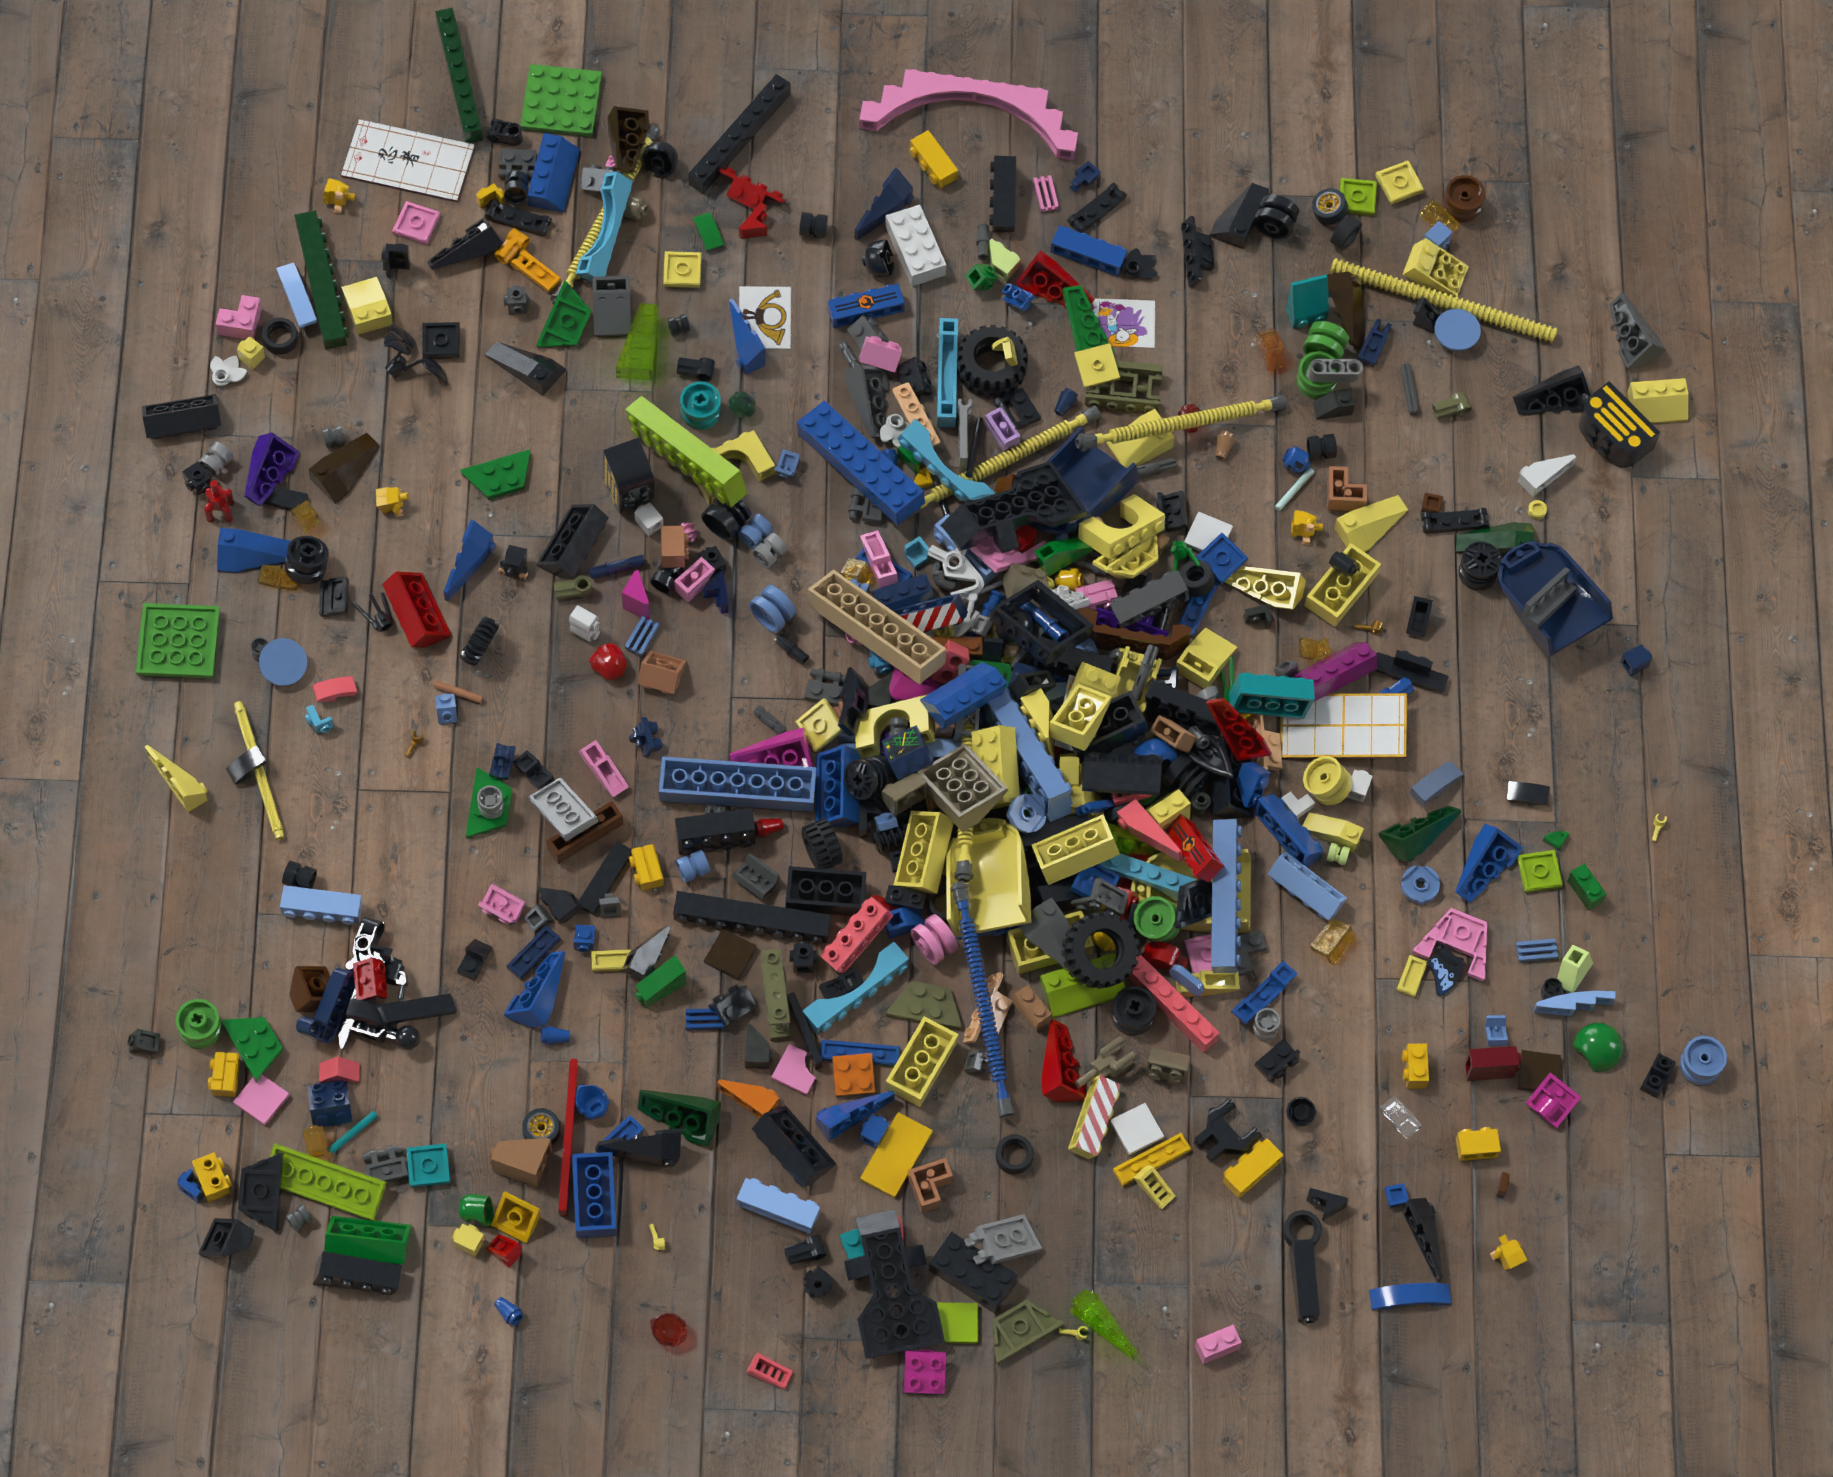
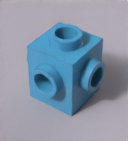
(879, 664)

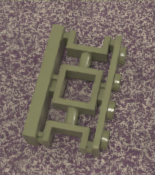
(1119, 400)

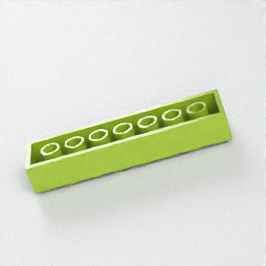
(686, 451)

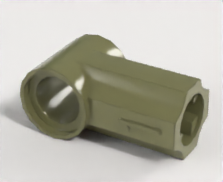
(1456, 404)
(572, 589)

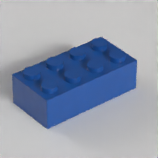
(594, 1195)

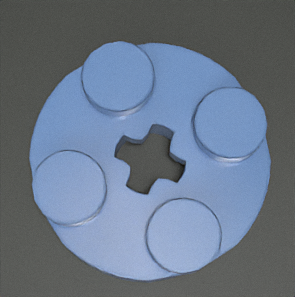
(1016, 813)
(1420, 874)

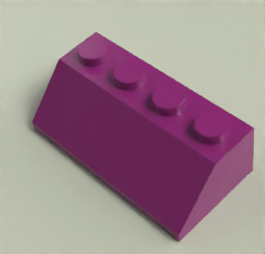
(1340, 668)

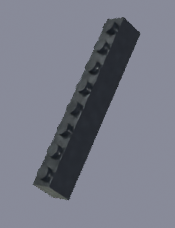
(739, 133)
(751, 917)

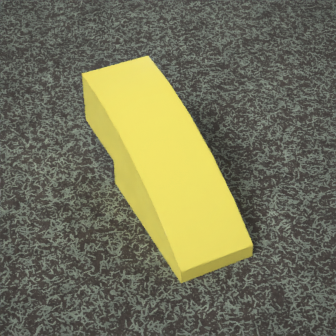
(1213, 983)

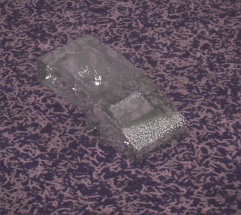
(1401, 1117)

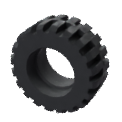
(984, 381)
(1125, 950)

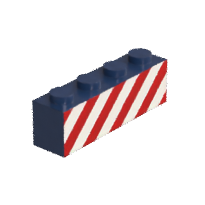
(935, 613)

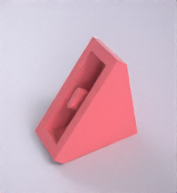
(339, 1069)

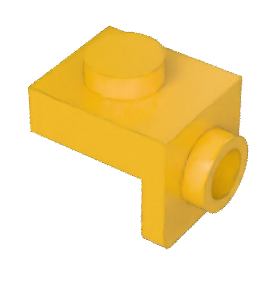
(490, 193)

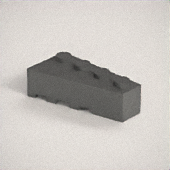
(1149, 599)

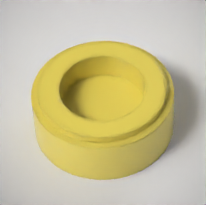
(1537, 509)

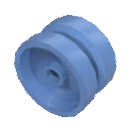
(772, 608)
(1703, 1060)

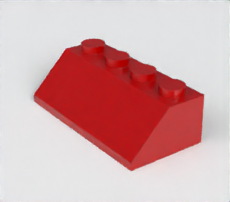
(416, 609)

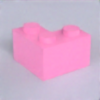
(242, 322)

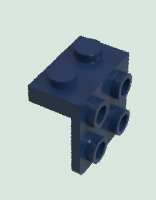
(329, 1103)

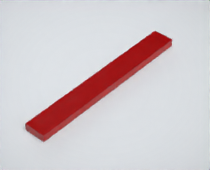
(568, 1138)

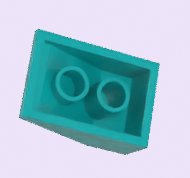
(1308, 301)

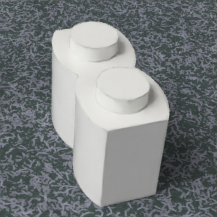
(584, 624)

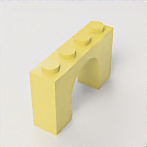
(750, 450)
(1113, 541)
(877, 719)

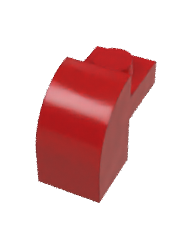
(1163, 955)

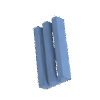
(648, 623)
(1534, 943)

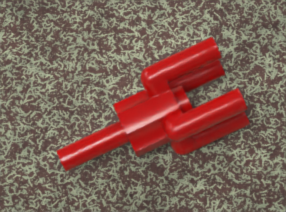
(218, 500)

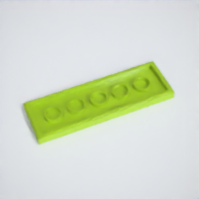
(330, 1183)

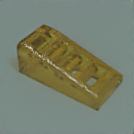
(1438, 209)

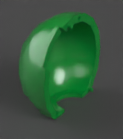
(1599, 1045)

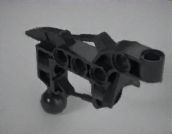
(406, 1036)

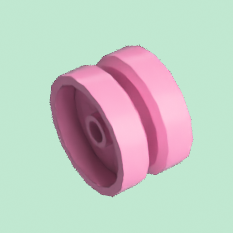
(934, 939)

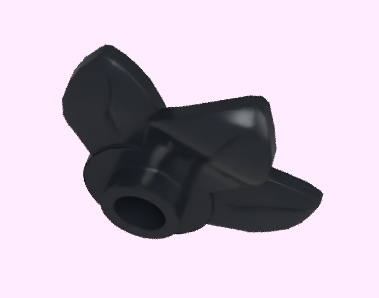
(1141, 263)

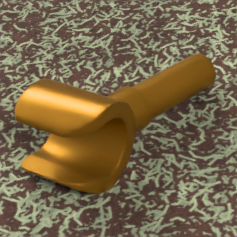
(1375, 628)
(415, 741)

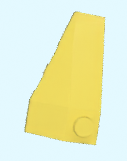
(184, 786)

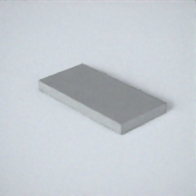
(563, 809)

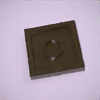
(730, 954)
(1536, 1067)

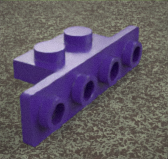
(1107, 618)

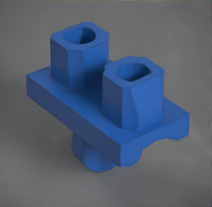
(1017, 297)

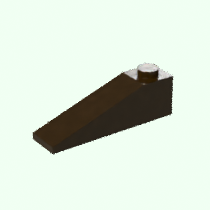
(627, 135)
(1348, 299)
(341, 468)

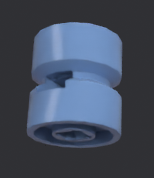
(755, 531)
(692, 866)

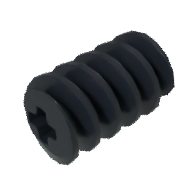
(889, 837)

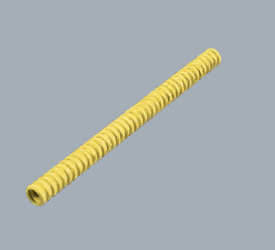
(1446, 301)

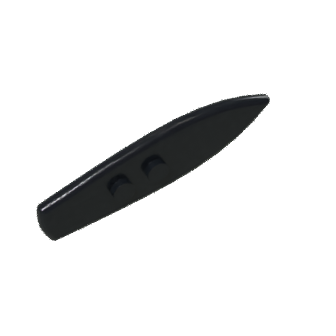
(1212, 758)

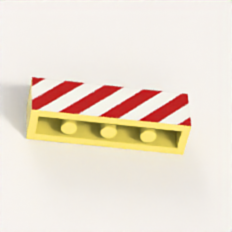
(1094, 1117)

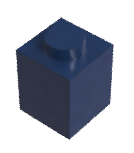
(1636, 660)

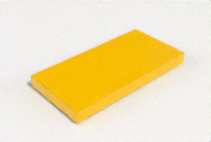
(896, 1155)

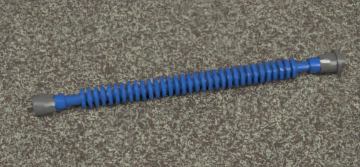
(961, 898)

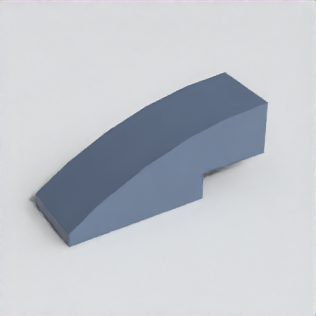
(1435, 783)

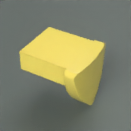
(1006, 345)

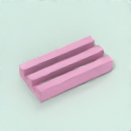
(1043, 181)

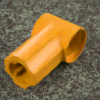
(515, 242)

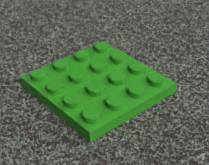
(561, 100)
(178, 640)

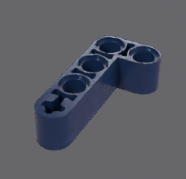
(331, 1008)

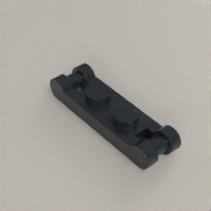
(1097, 208)
(518, 218)
(1454, 521)

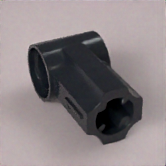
(701, 368)
(811, 1249)

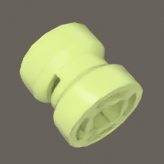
(1333, 854)

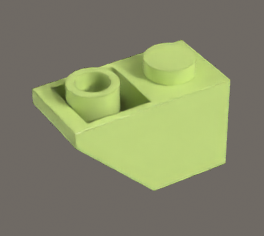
(1002, 260)
(1574, 968)

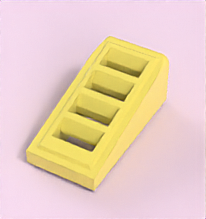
(1144, 1184)

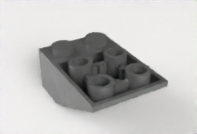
(611, 305)

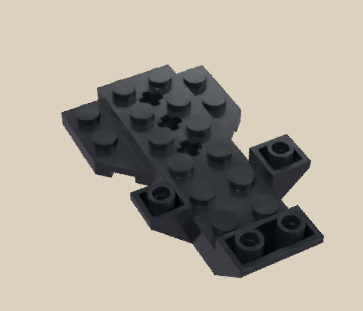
(1035, 496)
(886, 1265)

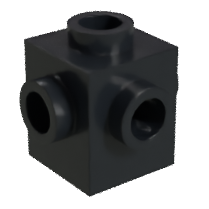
(197, 478)
(803, 957)
(821, 1275)

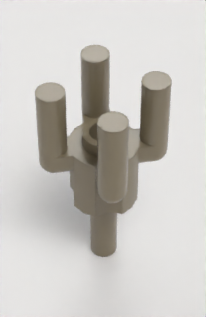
(1107, 1063)

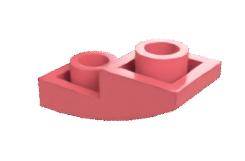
(331, 689)

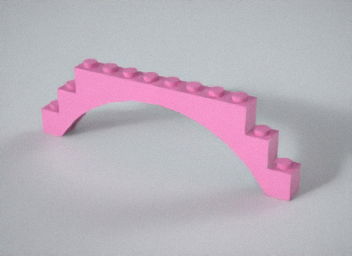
(928, 87)

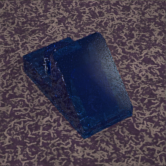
(717, 589)

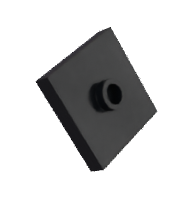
(441, 340)

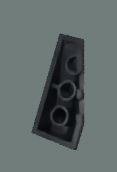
(1237, 220)
(477, 242)

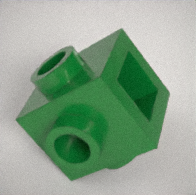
(981, 277)

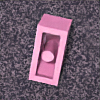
(693, 579)

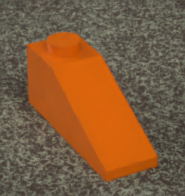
(751, 1097)

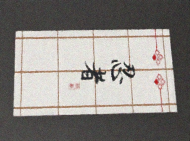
(407, 160)

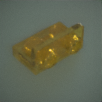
(1333, 940)

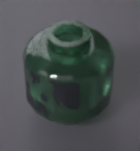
(742, 404)

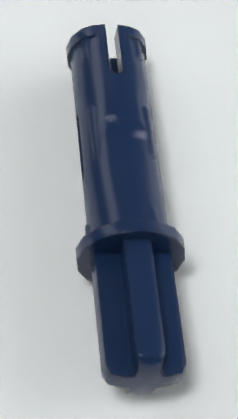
(614, 567)

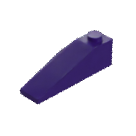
(269, 464)

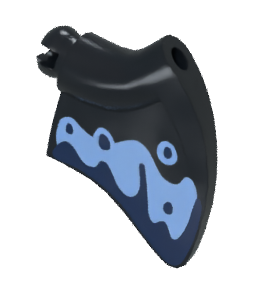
(1445, 969)

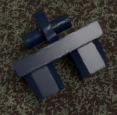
(643, 737)
(502, 761)

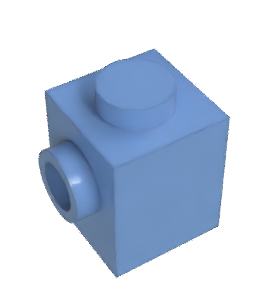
(1439, 235)

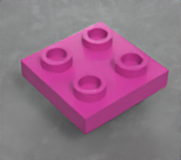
(1553, 1100)
(924, 1371)

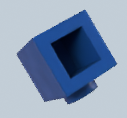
(873, 1130)

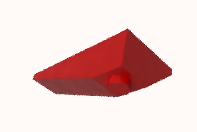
(1047, 279)
(1239, 734)
(1060, 1067)

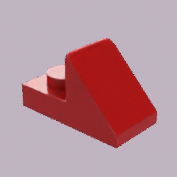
(753, 225)
(1026, 537)
(505, 1250)

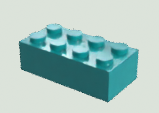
(1272, 695)

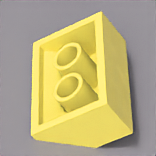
(1660, 400)

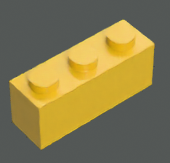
(933, 159)
(1252, 1167)

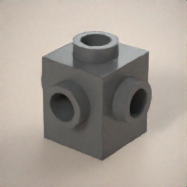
(516, 299)

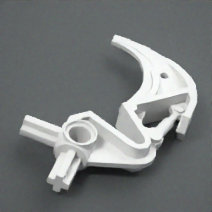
(965, 572)

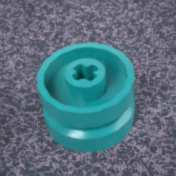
(700, 405)

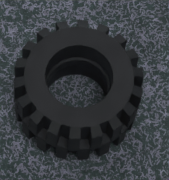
(822, 844)

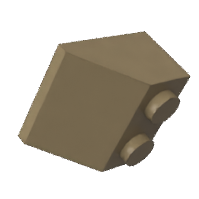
(1019, 577)
(904, 793)

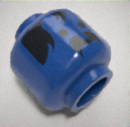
(1296, 460)

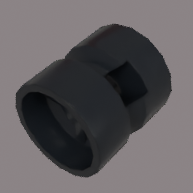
(516, 188)
(813, 225)
(1321, 447)
(664, 578)
(299, 876)

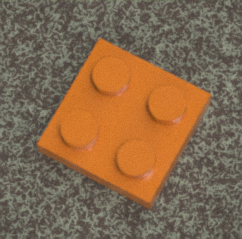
(853, 1074)

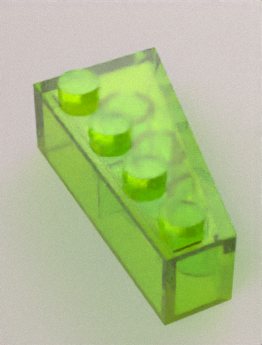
(639, 350)

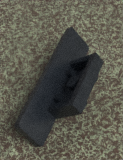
(1197, 251)
(1413, 668)

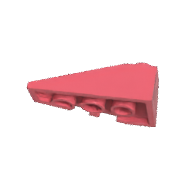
(1143, 826)

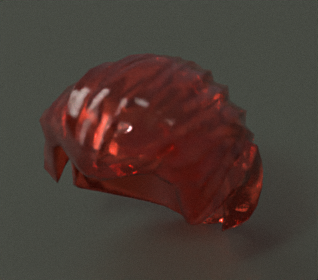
(669, 1329)

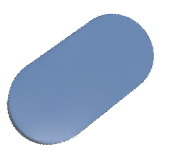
(1187, 980)

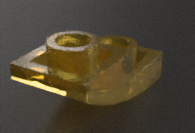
(276, 577)

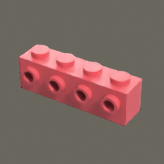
(856, 935)

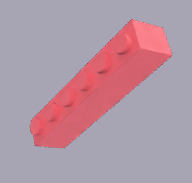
(1174, 1005)

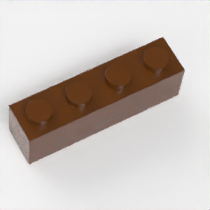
(609, 820)

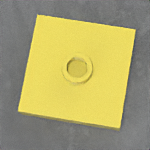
(1399, 182)
(682, 269)
(1097, 365)
(820, 725)

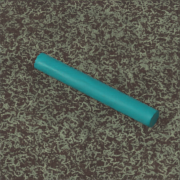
(352, 1132)

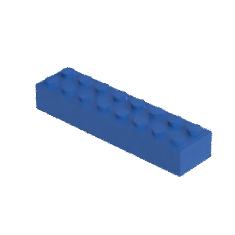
(860, 462)

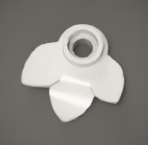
(228, 368)
(891, 431)

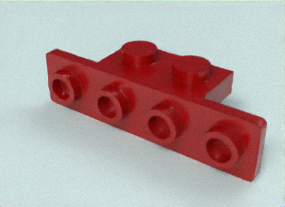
(747, 192)

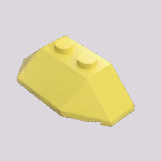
(1132, 561)

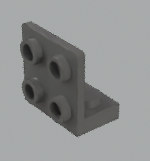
(1103, 898)

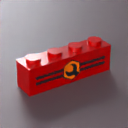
(1194, 848)

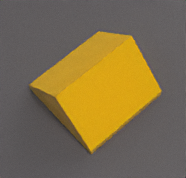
(516, 1217)

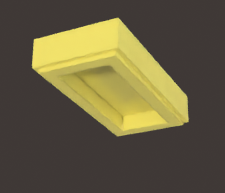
(608, 960)
(1412, 976)

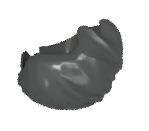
(940, 579)

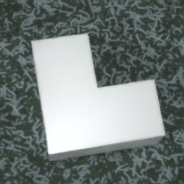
(1300, 806)

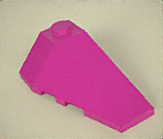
(905, 688)
(784, 749)

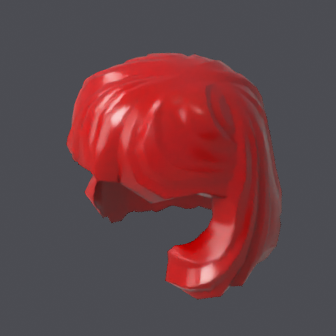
(608, 661)

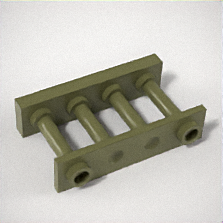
(775, 994)

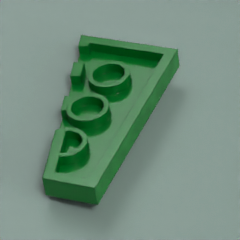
(1082, 321)

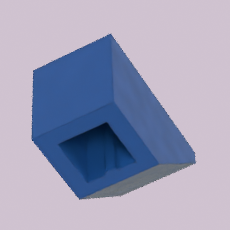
(1252, 782)
(902, 922)

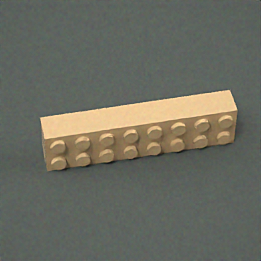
(876, 626)

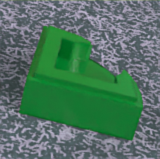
(1556, 839)

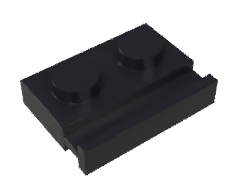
(334, 596)

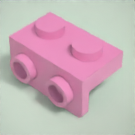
(502, 904)

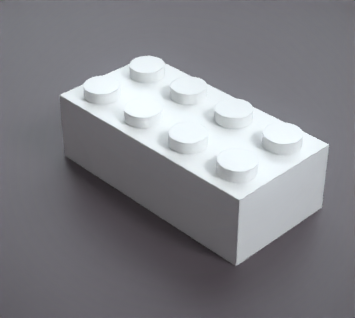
(915, 245)

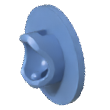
(1457, 330)
(283, 662)

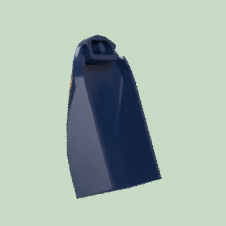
(1093, 478)
(1529, 569)

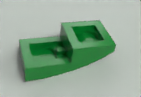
(708, 231)

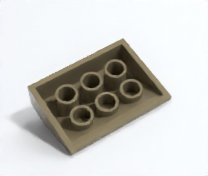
(963, 786)

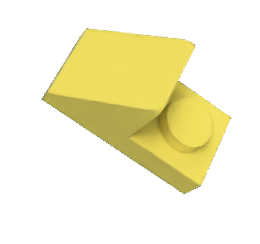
(1070, 769)

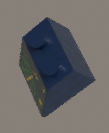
(907, 752)

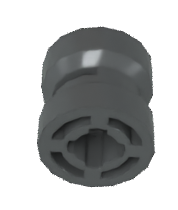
(332, 436)
(256, 646)
(897, 725)
(299, 1217)

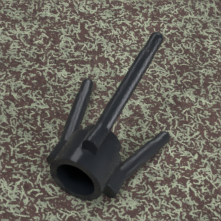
(382, 620)

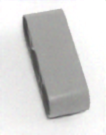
(1326, 373)

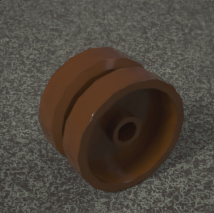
(1464, 198)

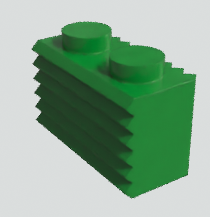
(1586, 886)

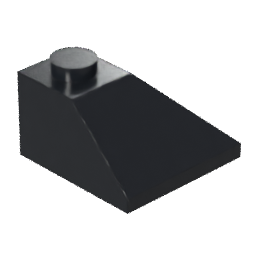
(226, 1238)

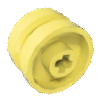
(1327, 780)

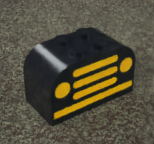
(1617, 427)
(628, 475)

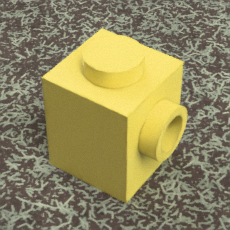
(250, 352)
(468, 1239)

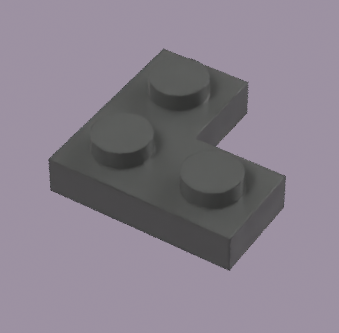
(1250, 944)

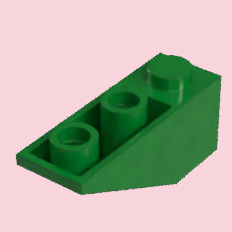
(1060, 553)

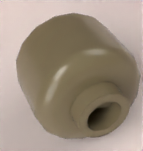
(635, 208)

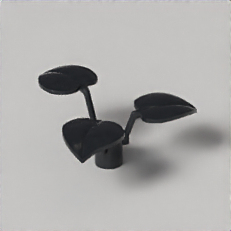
(399, 339)

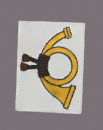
(768, 314)

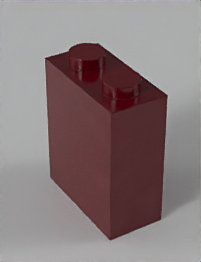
(1492, 1063)

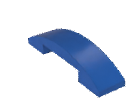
(1265, 993)
(1410, 1294)

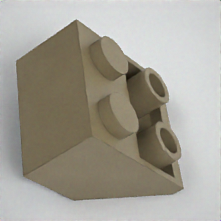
(1167, 1066)

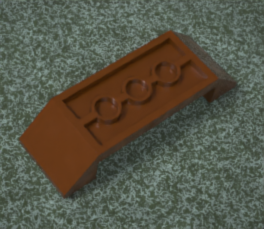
(1113, 638)

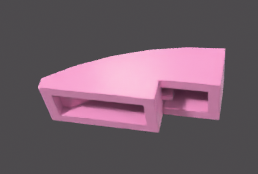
(879, 559)
(603, 768)

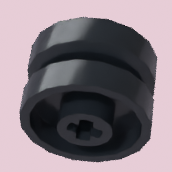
(1276, 216)
(306, 560)
(1133, 1011)

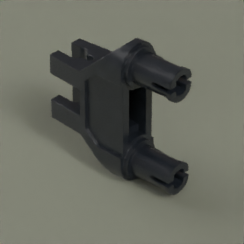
(1223, 1135)

